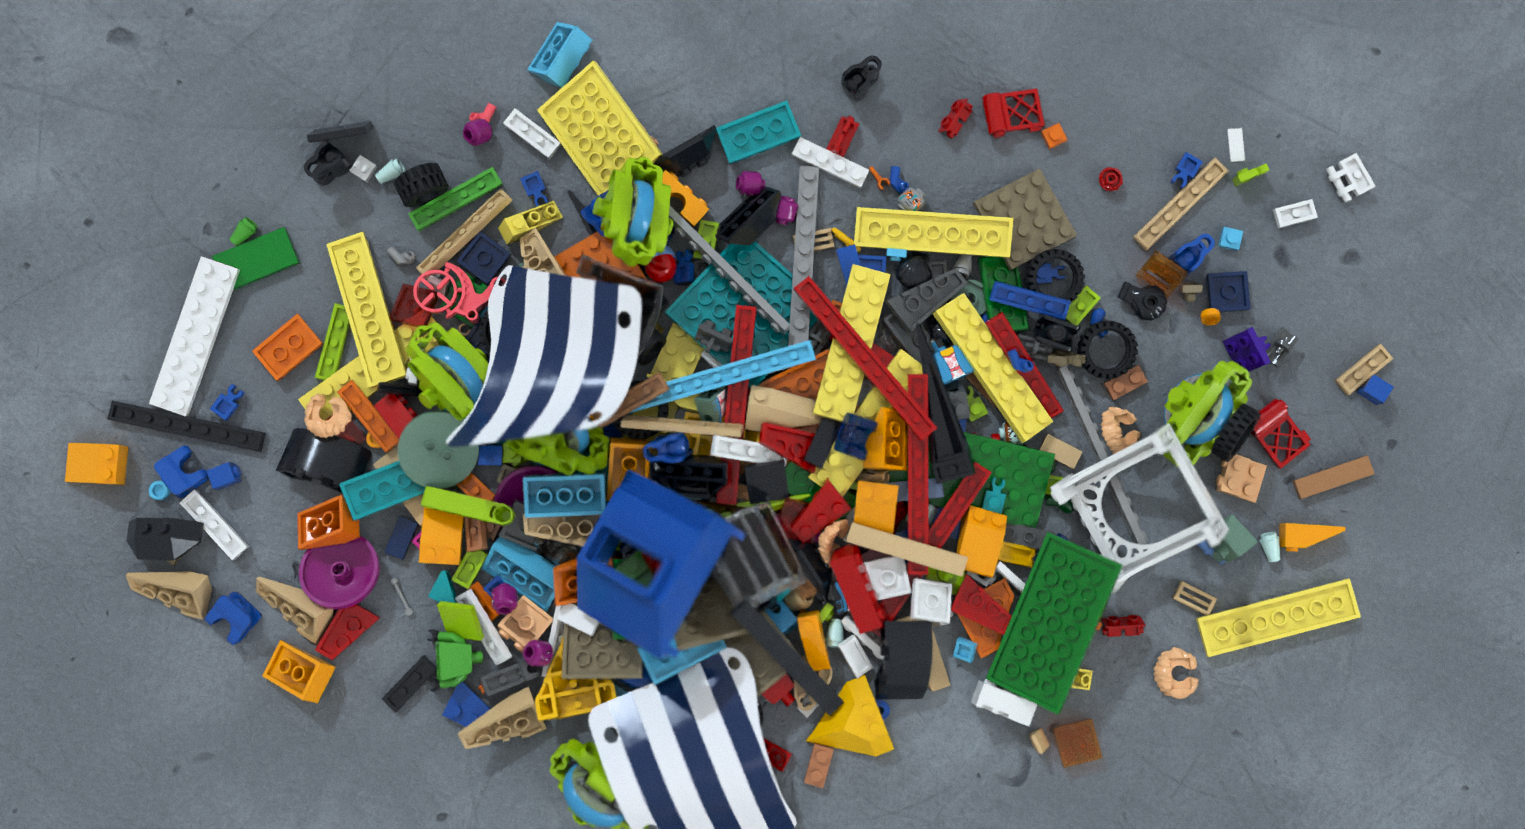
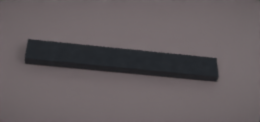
(186, 426)
(786, 656)

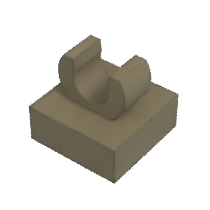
(1189, 290)

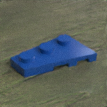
(465, 705)

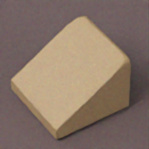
(1039, 740)

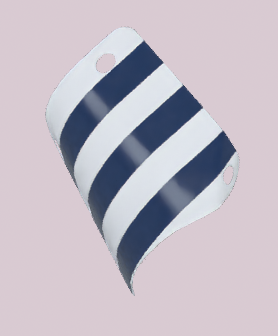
(552, 356)
(692, 752)

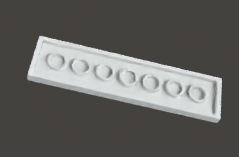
(194, 336)

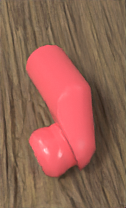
(486, 115)

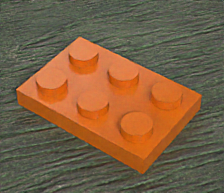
(287, 347)

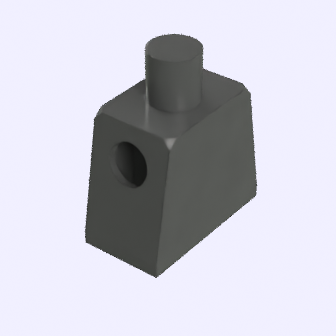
(958, 399)

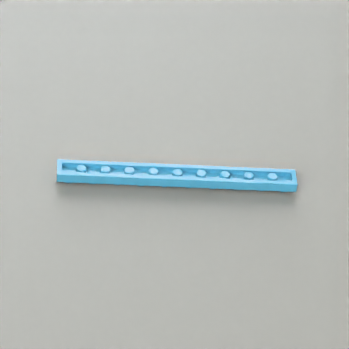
(734, 373)

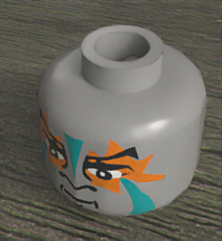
(911, 200)

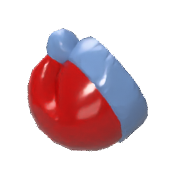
(662, 266)

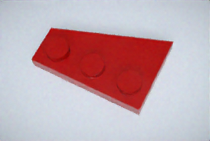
(788, 443)
(822, 511)
(979, 607)
(345, 629)

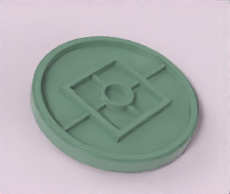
(428, 457)

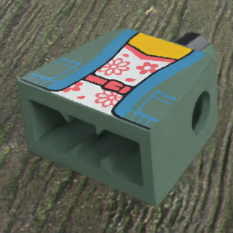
(712, 404)

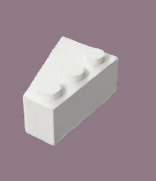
(1003, 702)

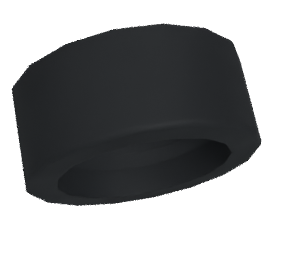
(652, 348)

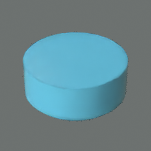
(159, 490)

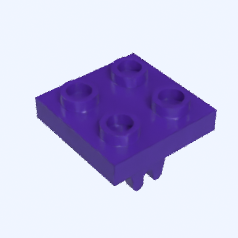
(1248, 349)

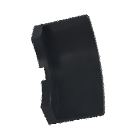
(324, 459)
(906, 661)

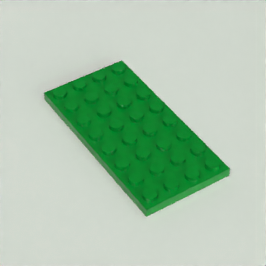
(1022, 468)
(1054, 622)

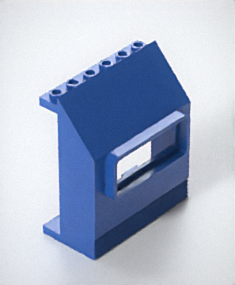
(671, 531)

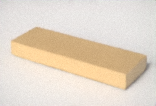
(1363, 369)

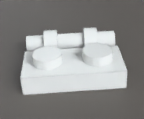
(1354, 173)

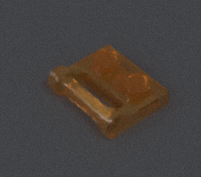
(1164, 269)

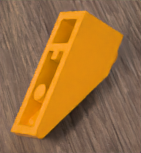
(1304, 535)
(813, 640)

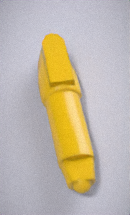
(844, 238)

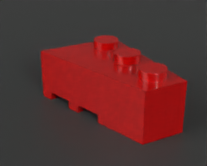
(395, 412)

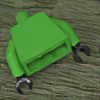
(453, 659)

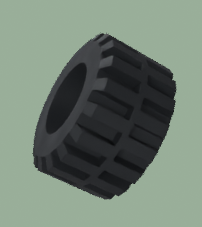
(421, 184)

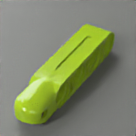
(467, 506)

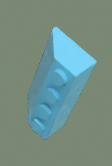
(564, 494)
(523, 570)

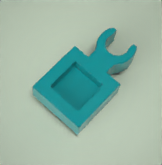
(994, 498)

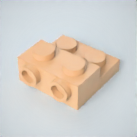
(1241, 478)
(524, 623)

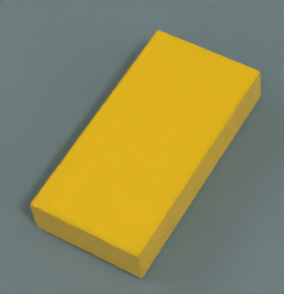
(1016, 554)

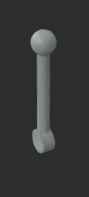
(409, 611)

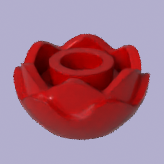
(1112, 173)

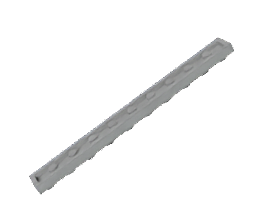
(803, 251)
(723, 269)
(1099, 450)

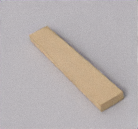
(1180, 204)
(465, 232)
(682, 425)
(907, 549)

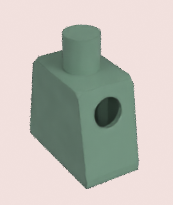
(1235, 542)

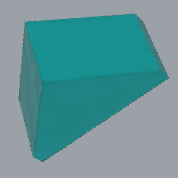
(443, 588)

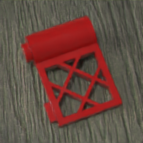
(999, 119)
(1270, 419)

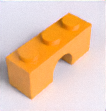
(693, 207)

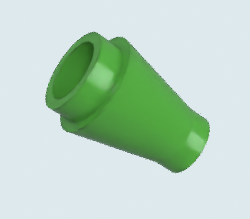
(243, 231)

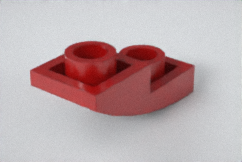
(777, 755)

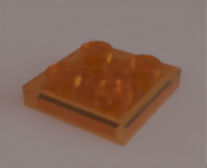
(1077, 742)

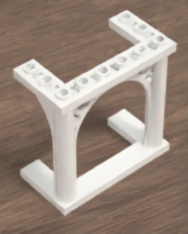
(1074, 485)

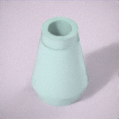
(390, 171)
(1271, 546)
(835, 633)

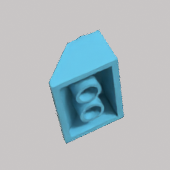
(560, 54)

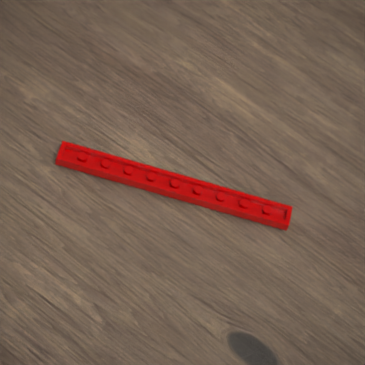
(865, 358)
(738, 395)
(918, 474)
(941, 530)

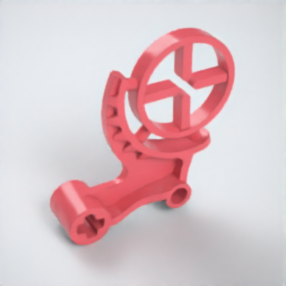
(470, 302)

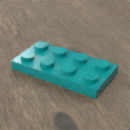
(758, 132)
(379, 490)

